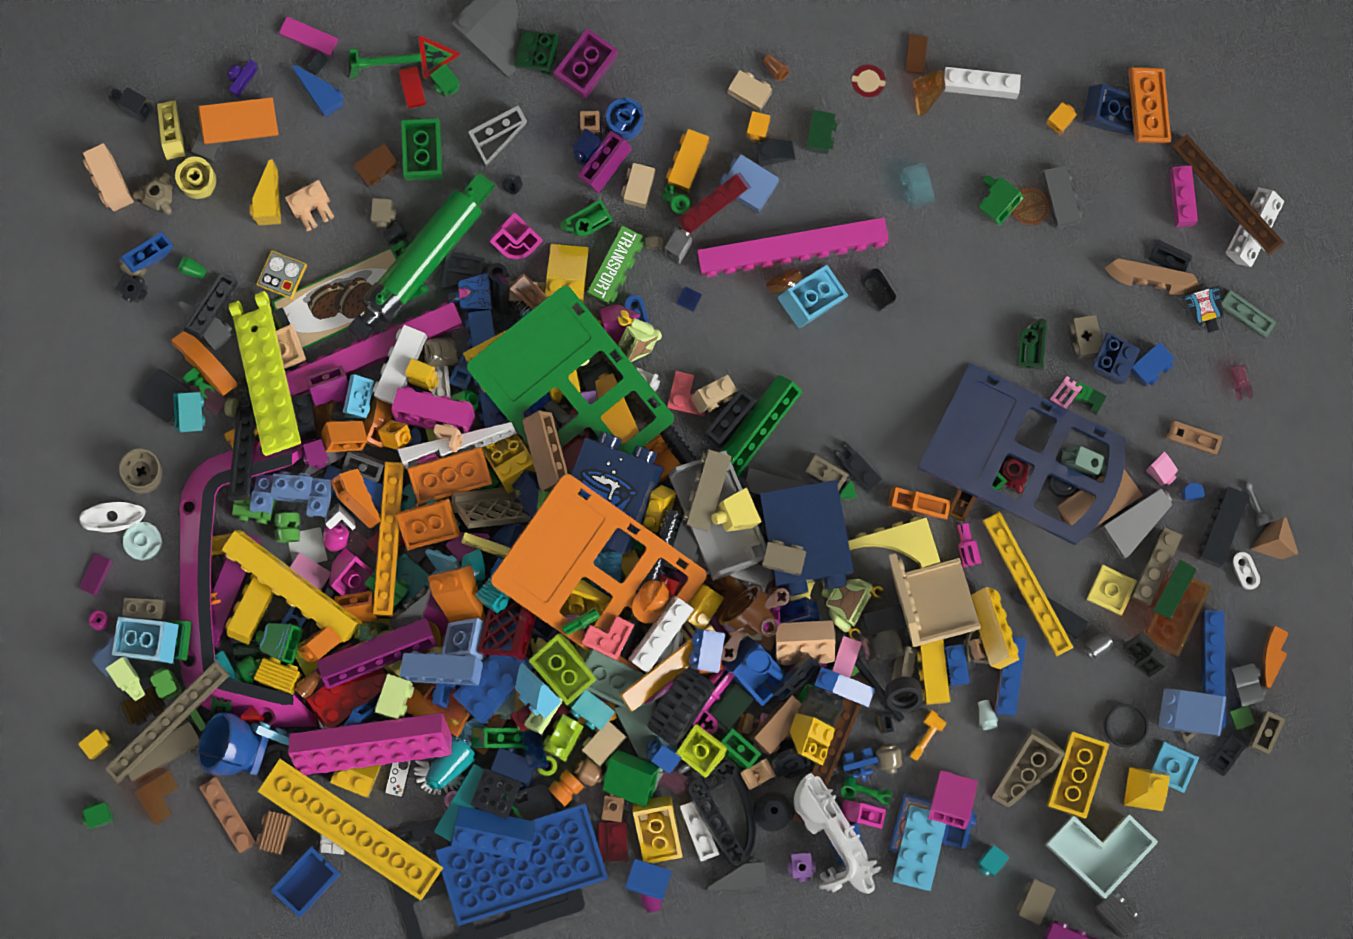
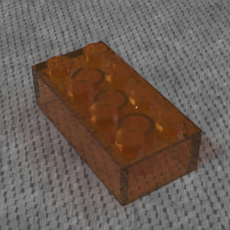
(1173, 633)

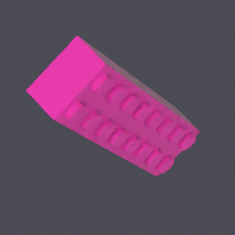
(370, 744)

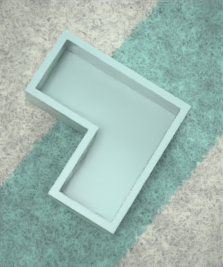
(1104, 862)

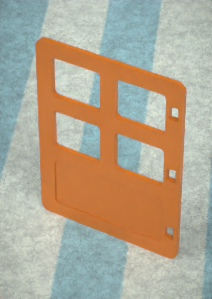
(561, 550)

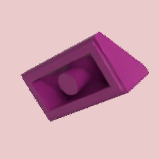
(95, 574)

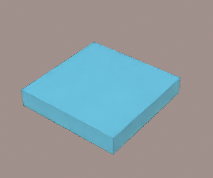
(1178, 765)

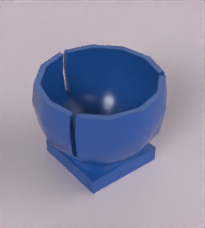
(233, 745)

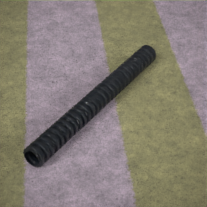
(669, 434)
(666, 533)

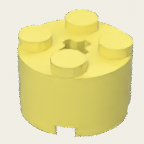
(203, 185)

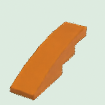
(209, 367)

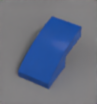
(461, 376)

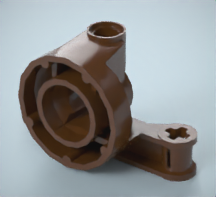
(748, 615)

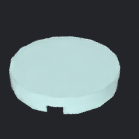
(142, 541)

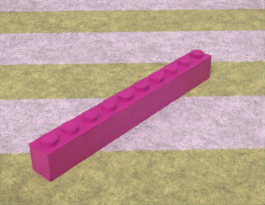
(792, 247)
(376, 348)

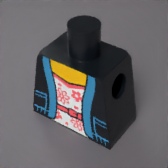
(1206, 307)

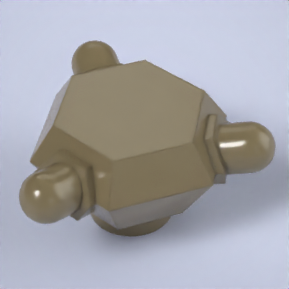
(156, 193)

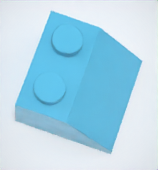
(535, 692)

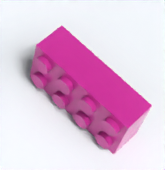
(428, 410)

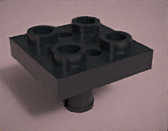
(496, 794)

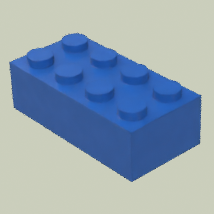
(495, 685)

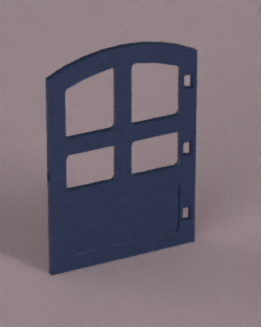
(981, 432)

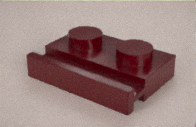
(613, 841)

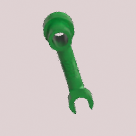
(850, 787)

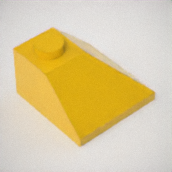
(1146, 788)

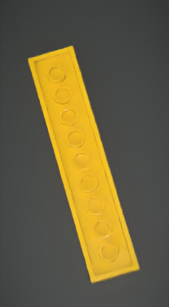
(350, 829)

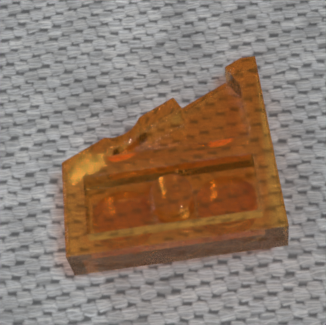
(928, 90)

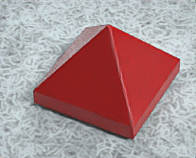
(252, 715)

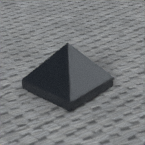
(884, 723)

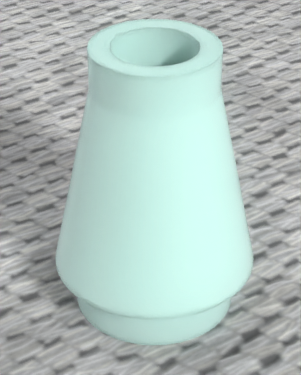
(987, 717)

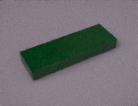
(1174, 589)

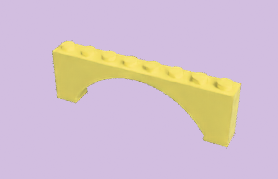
(909, 539)

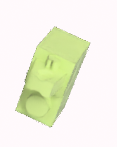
(126, 678)

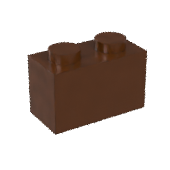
(376, 165)

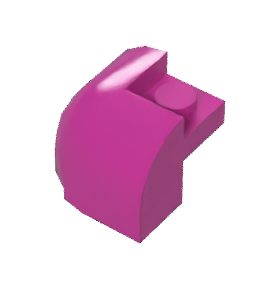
(515, 238)

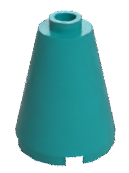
(448, 767)

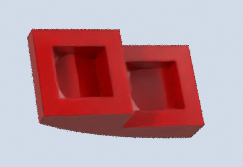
(412, 87)

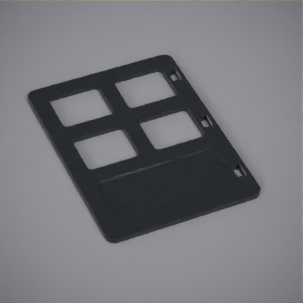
(523, 917)

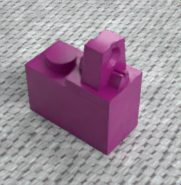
(328, 386)

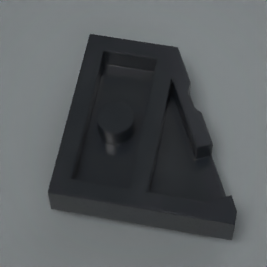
(461, 267)

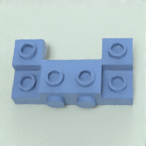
(292, 489)

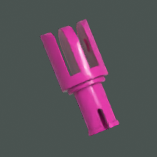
(967, 547)

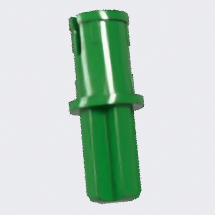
(581, 621)

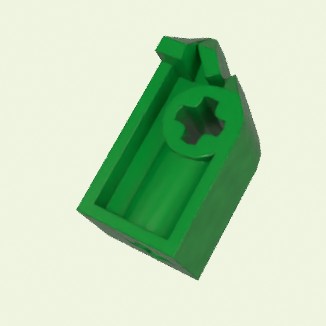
(594, 216)

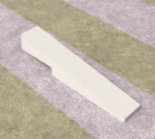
(470, 440)

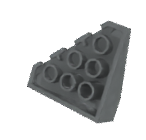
(492, 31)

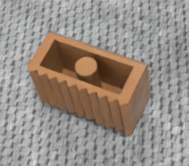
(274, 832)

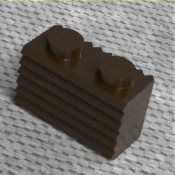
(148, 705)

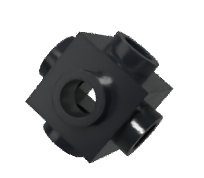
(126, 285)

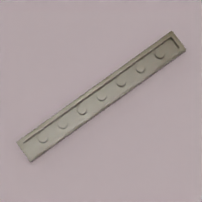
(167, 721)

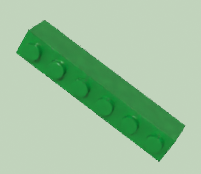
(761, 422)

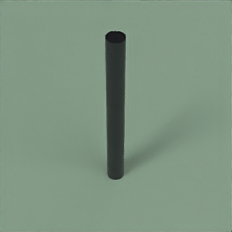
(878, 689)

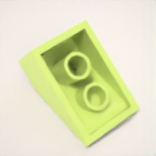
(394, 698)

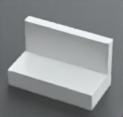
(338, 513)

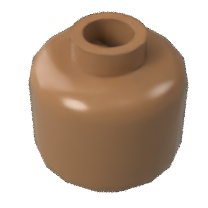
(588, 772)

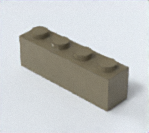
(707, 490)
(1156, 567)
(173, 746)

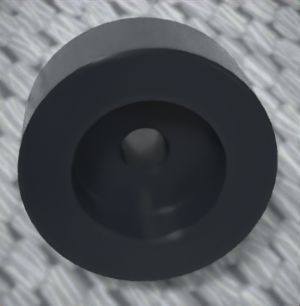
(512, 184)

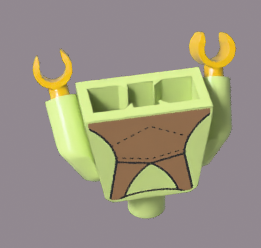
(637, 338)
(848, 603)

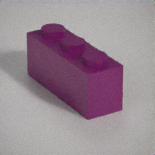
(604, 162)

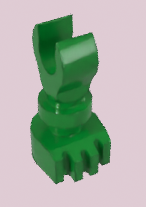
(193, 375)

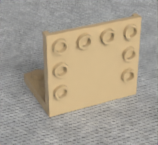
(934, 600)

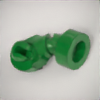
(679, 202)

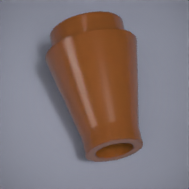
(777, 68)
(308, 684)

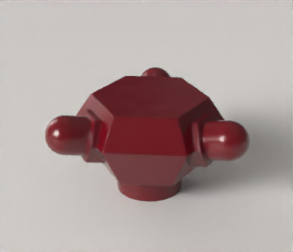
(1014, 472)

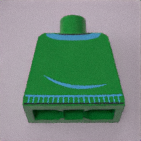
(280, 641)

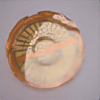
(1033, 207)
(784, 282)

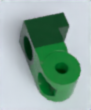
(1090, 397)

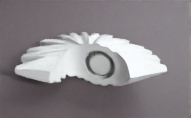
(423, 770)

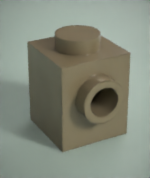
(382, 212)

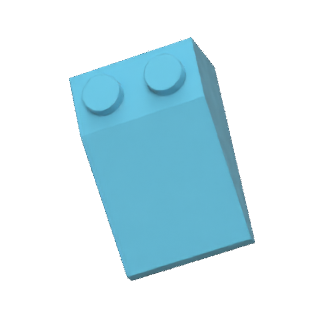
(812, 296)
(145, 639)

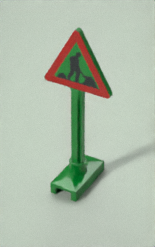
(431, 56)

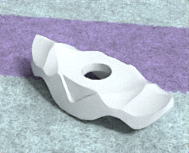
(96, 517)

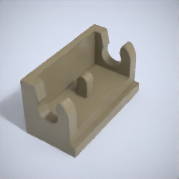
(827, 471)

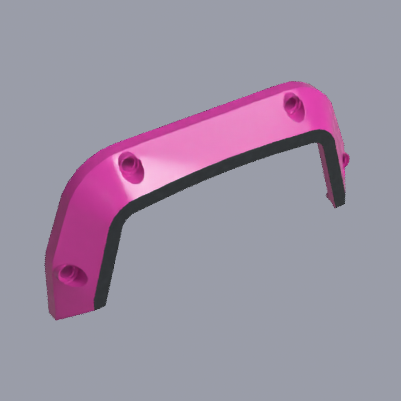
(195, 587)

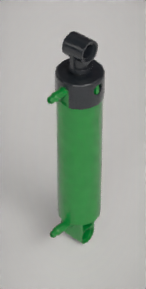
(421, 257)

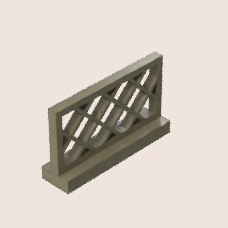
(486, 501)

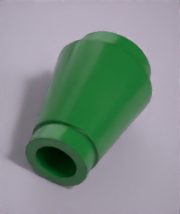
(192, 268)

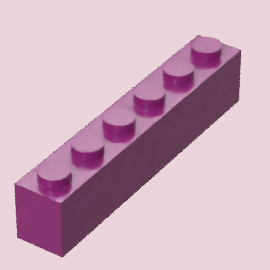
(229, 587)
(375, 653)

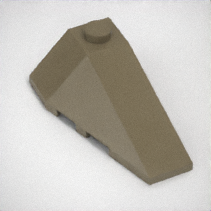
(1031, 763)

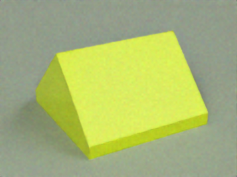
(702, 751)

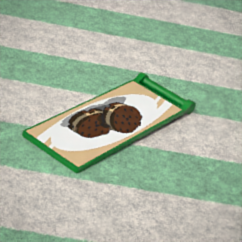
(335, 300)

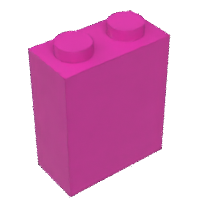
(953, 799)

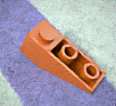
(378, 416)
(355, 496)

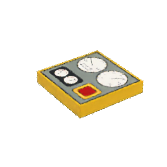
(281, 275)

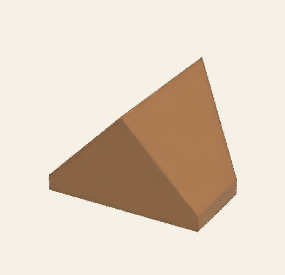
(1276, 540)

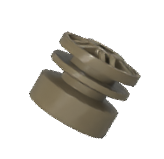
(137, 461)

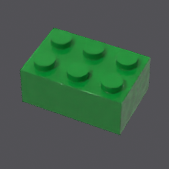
(422, 149)

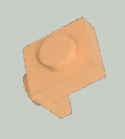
(450, 433)
(758, 774)

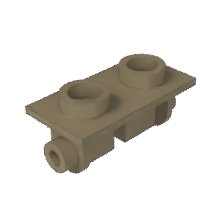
(905, 664)

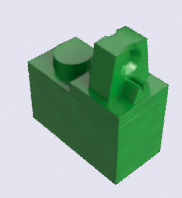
(1001, 201)

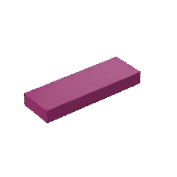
(308, 36)

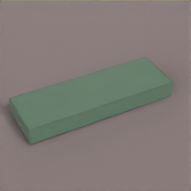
(1248, 314)

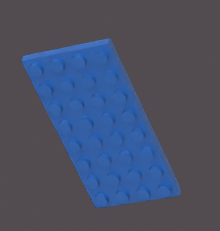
(560, 861)

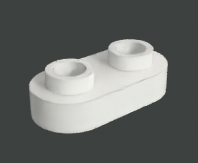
(1245, 571)

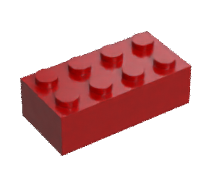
(336, 704)

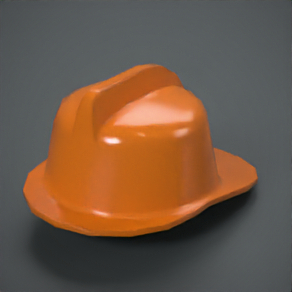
(650, 601)

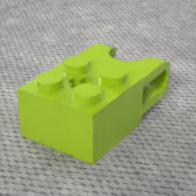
(563, 738)

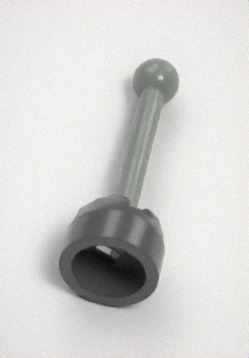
(1261, 519)

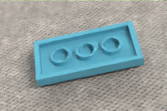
(918, 850)

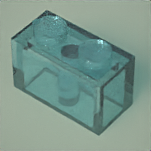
(918, 185)

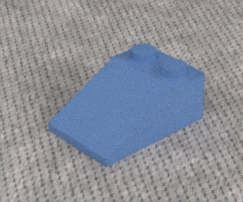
(1191, 712)

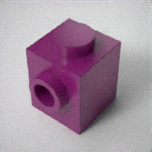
(315, 454)

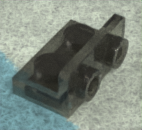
(822, 706)

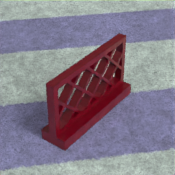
(520, 636)

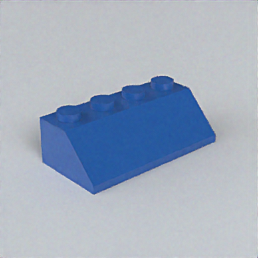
(493, 834)

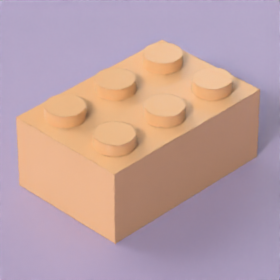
(107, 178)
(799, 638)

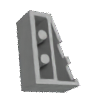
(496, 133)

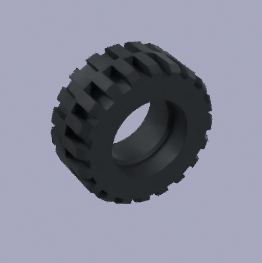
(680, 706)

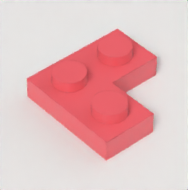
(680, 394)
(610, 642)

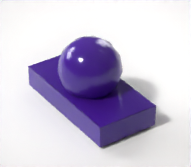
(241, 77)

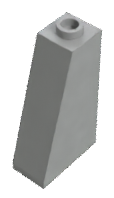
(1133, 525)

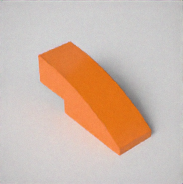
(918, 503)
(1273, 655)

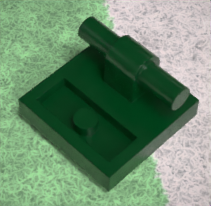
(536, 51)

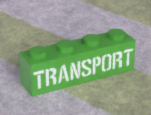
(615, 266)

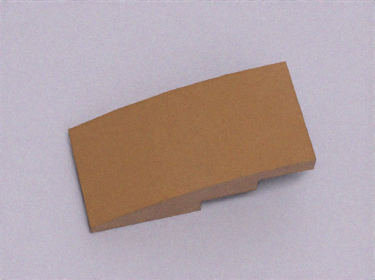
(1078, 504)

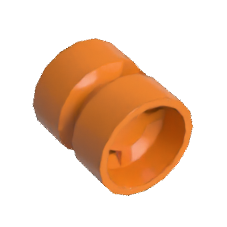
(565, 787)

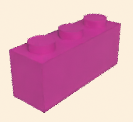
(1183, 196)

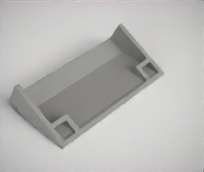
(721, 550)

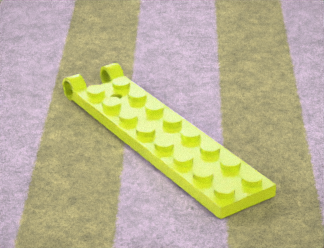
(265, 376)

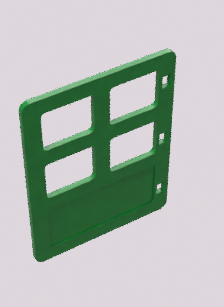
(543, 353)

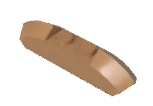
(1129, 271)

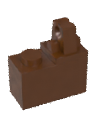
(726, 587)

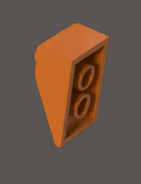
(456, 594)

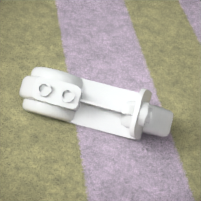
(821, 812)

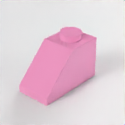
(1162, 470)

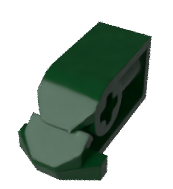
(1033, 354)

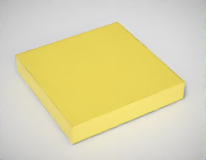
(1111, 590)

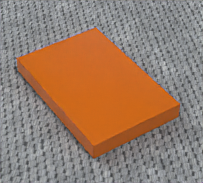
(427, 524)

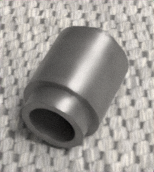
(1098, 645)

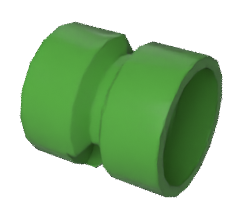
(287, 527)

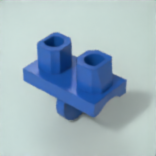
(868, 759)

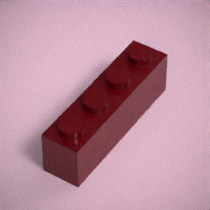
(714, 203)

